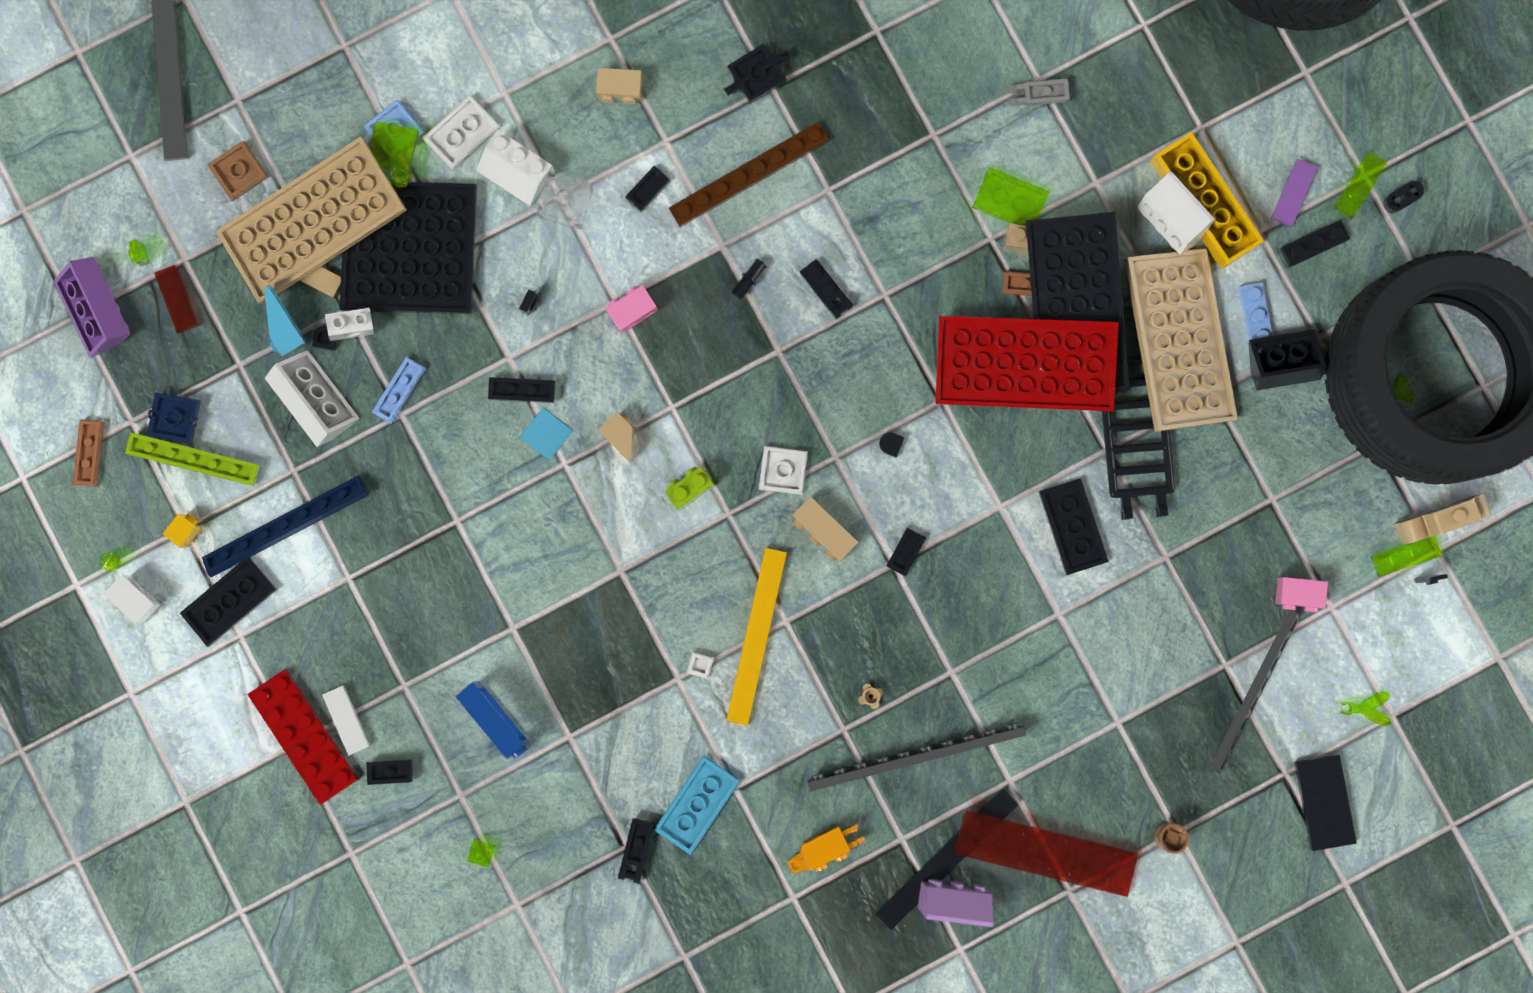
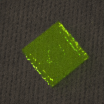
(393, 145)

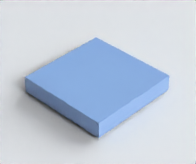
(395, 115)

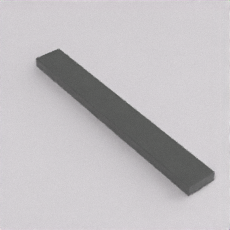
(169, 80)
(1255, 691)

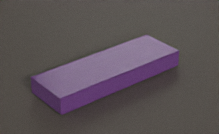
(1294, 193)

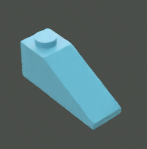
(282, 329)

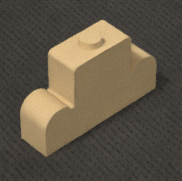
(1443, 519)

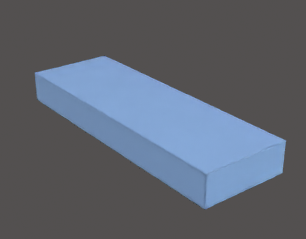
(398, 390)

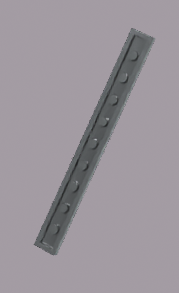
(925, 754)

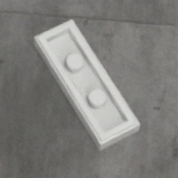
(346, 720)

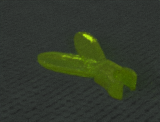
(1367, 709)

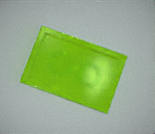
(1009, 198)

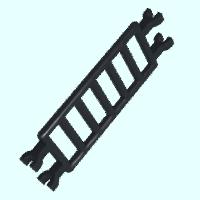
(1111, 449)

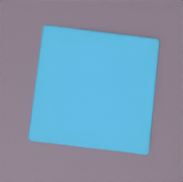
(546, 434)

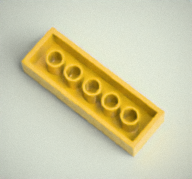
(1232, 231)

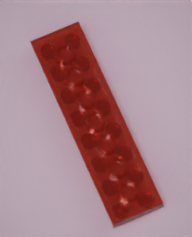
(1046, 853)

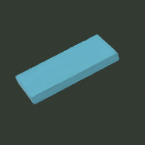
(697, 805)

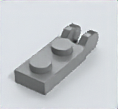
(1040, 92)

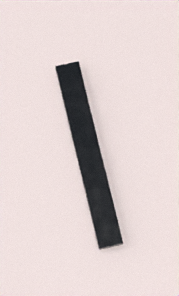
(937, 866)

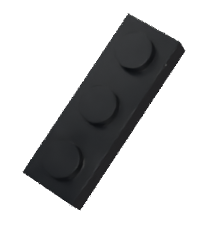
(1315, 243)
(521, 390)

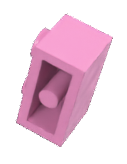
(631, 309)
(1301, 593)

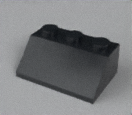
(1286, 359)

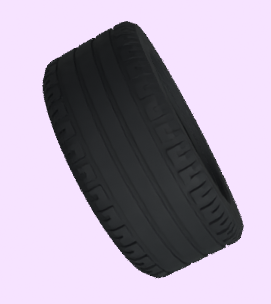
(1360, 377)

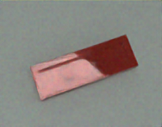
(176, 299)

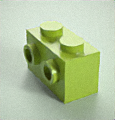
(689, 488)

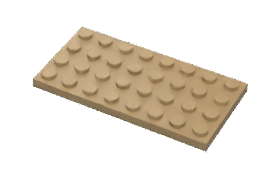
(311, 220)
(1180, 339)

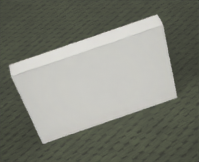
(461, 132)

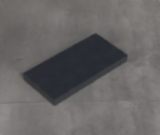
(1073, 527)
(228, 601)
(1325, 802)

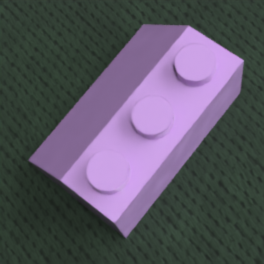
(956, 903)

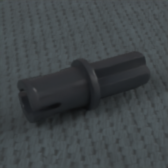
(749, 279)

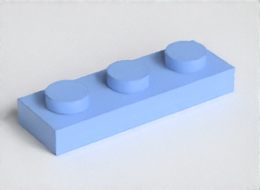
(1255, 311)

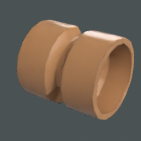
(1171, 837)

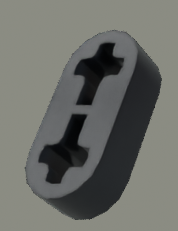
(1401, 192)

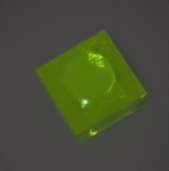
(138, 253)

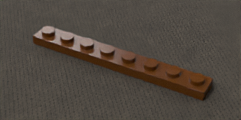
(748, 174)

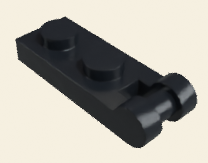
(825, 288)
(636, 849)

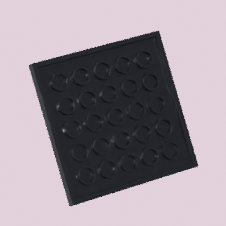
(419, 257)

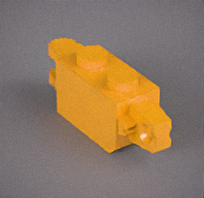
(824, 848)

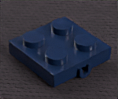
(173, 418)

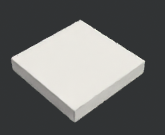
(783, 470)

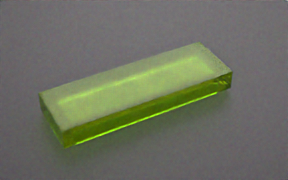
(1359, 185)
(1406, 556)

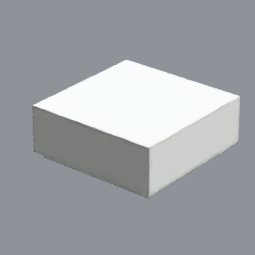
(700, 665)

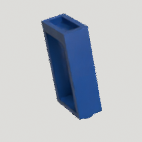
(493, 720)

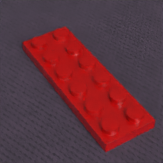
(303, 737)

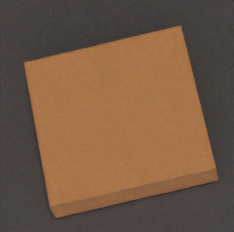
(237, 171)

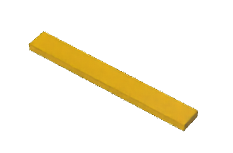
(756, 636)

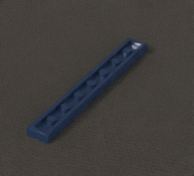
(284, 526)

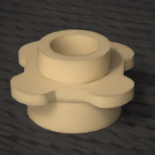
(873, 702)

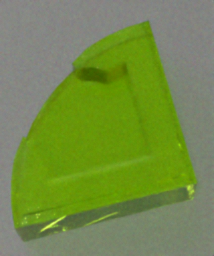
(1403, 389)

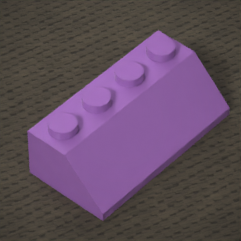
(91, 306)

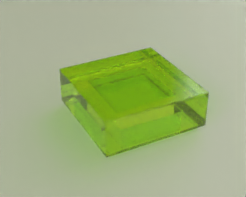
(481, 853)

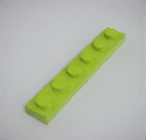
(192, 459)

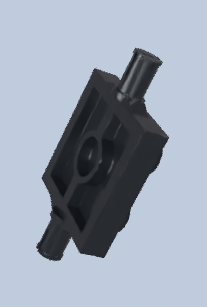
(757, 73)

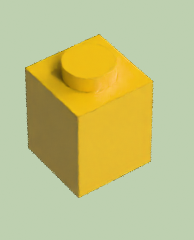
(182, 530)

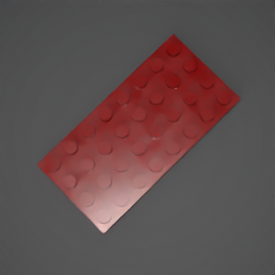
(1026, 363)

